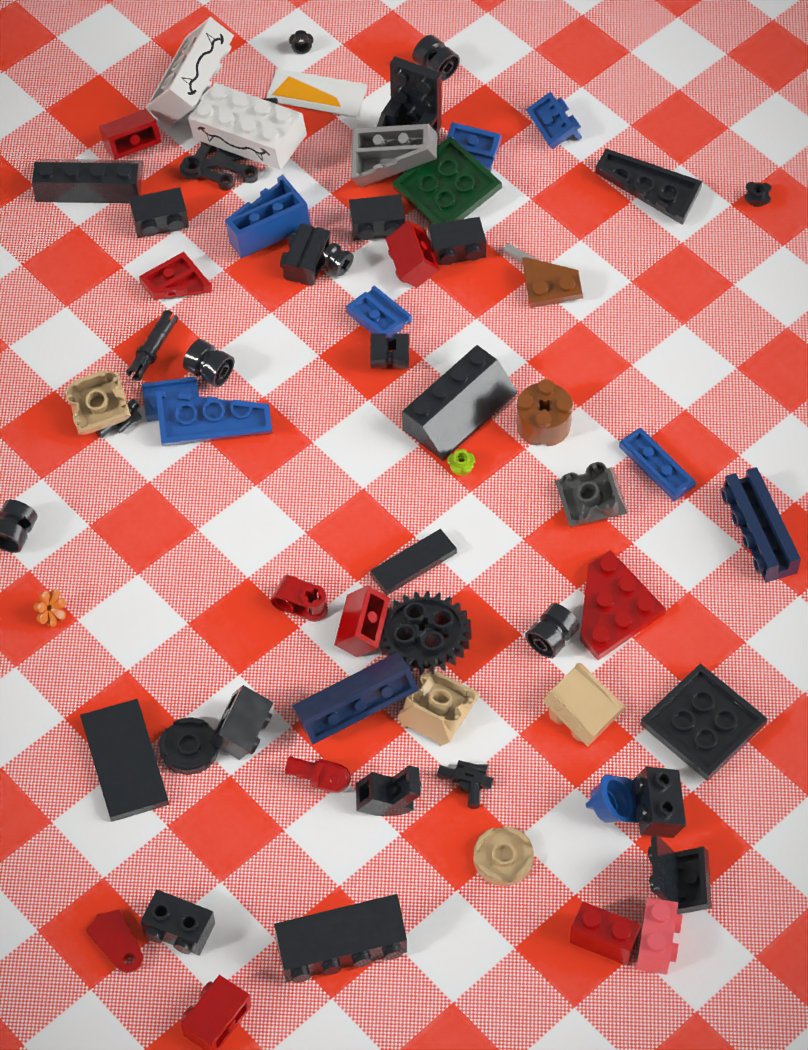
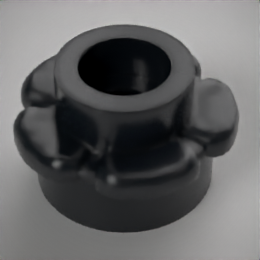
(301, 47)

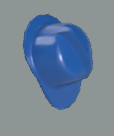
(613, 800)

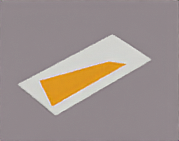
(317, 92)

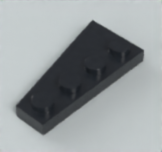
(654, 185)

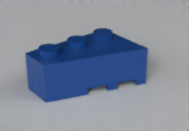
(267, 219)

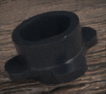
(757, 194)

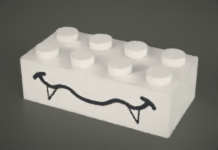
(190, 72)
(247, 126)

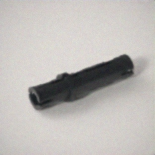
(147, 353)

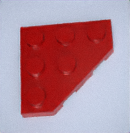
(614, 606)

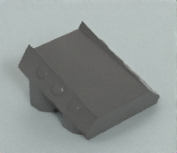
(591, 495)

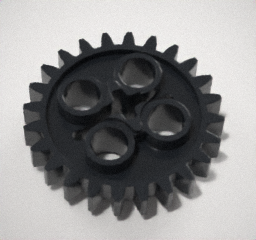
(426, 632)

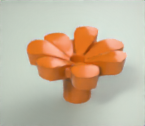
(49, 607)

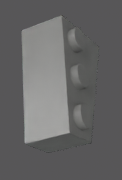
(390, 150)

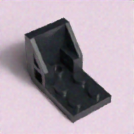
(414, 96)

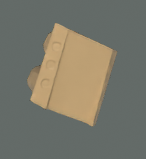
(97, 401)
(583, 704)
(437, 707)

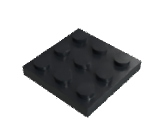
(703, 722)

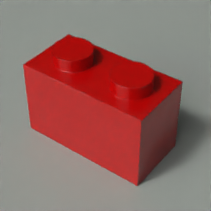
(130, 134)
(412, 254)
(362, 621)
(605, 933)
(215, 1014)

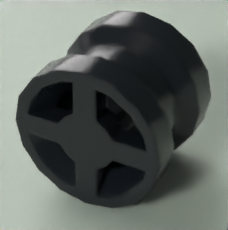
(337, 259)

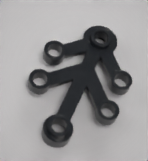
(197, 166)

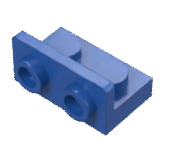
(552, 120)

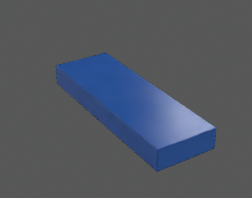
(657, 464)

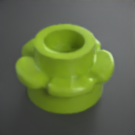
(461, 468)

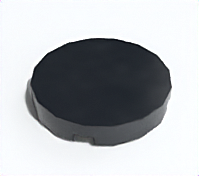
(187, 746)

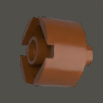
(544, 413)

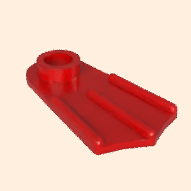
(116, 940)

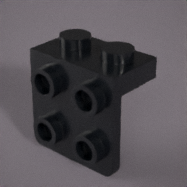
(680, 876)

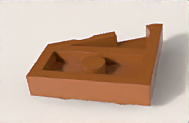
(550, 283)

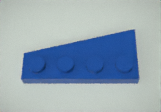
(201, 419)

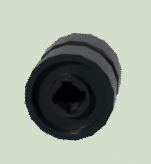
(433, 54)
(379, 351)
(210, 364)
(15, 523)
(555, 627)

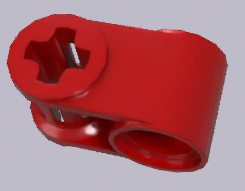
(299, 597)

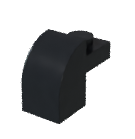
(388, 795)

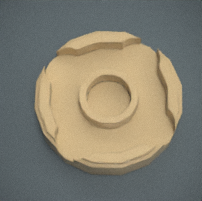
(503, 856)

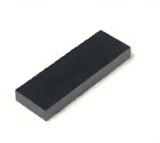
(413, 562)

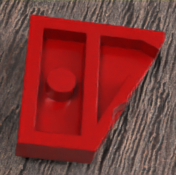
(175, 279)

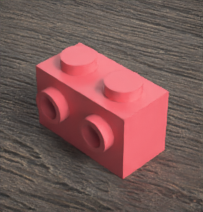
(657, 936)

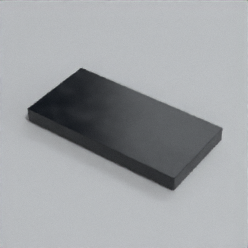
(124, 760)

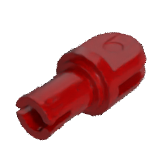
(322, 774)

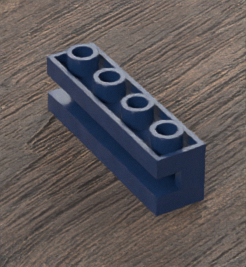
(760, 525)
(355, 698)

